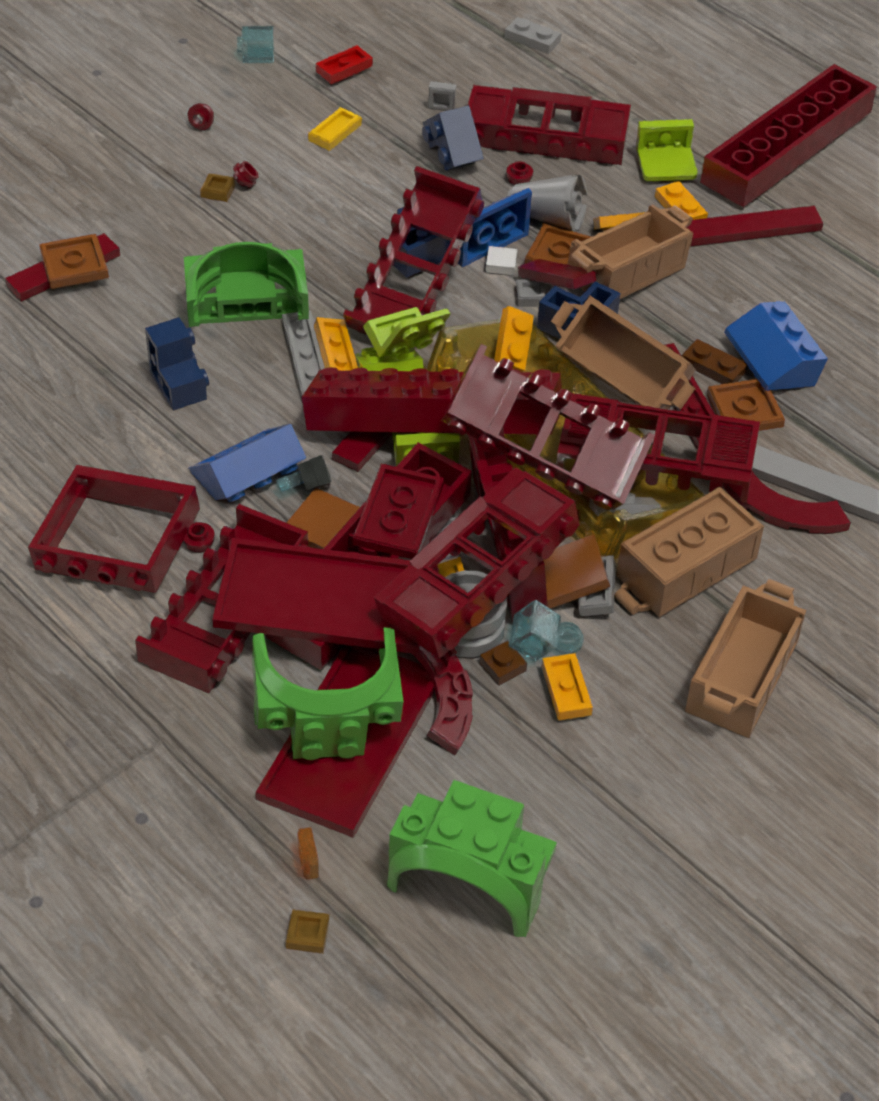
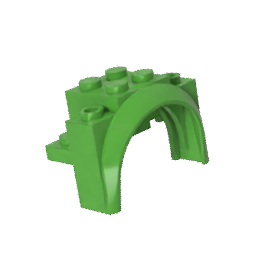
(245, 284)
(326, 720)
(477, 841)

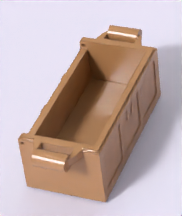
(636, 250)
(624, 356)
(686, 553)
(746, 658)

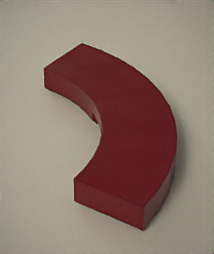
(788, 512)
(453, 698)

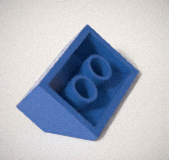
(498, 226)
(777, 347)
(250, 463)

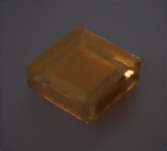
(307, 853)

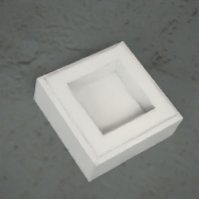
(501, 260)

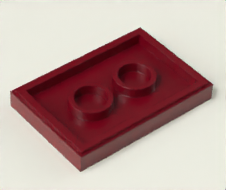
(398, 511)

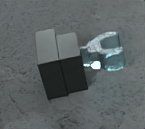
(311, 473)

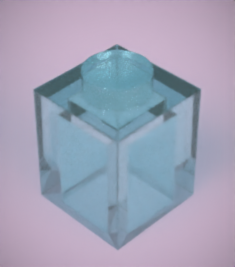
(256, 44)
(535, 630)

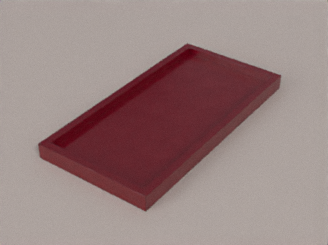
(307, 594)
(339, 789)

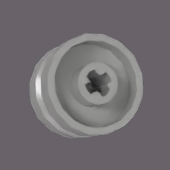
(490, 630)

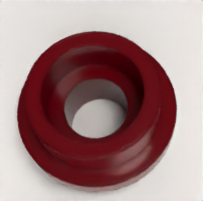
(205, 112)
(519, 172)
(245, 174)
(199, 537)

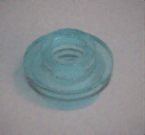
(569, 638)

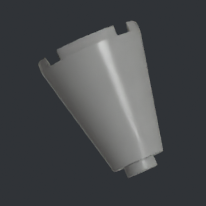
(557, 200)

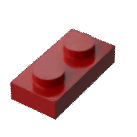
(344, 64)

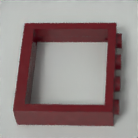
(120, 489)

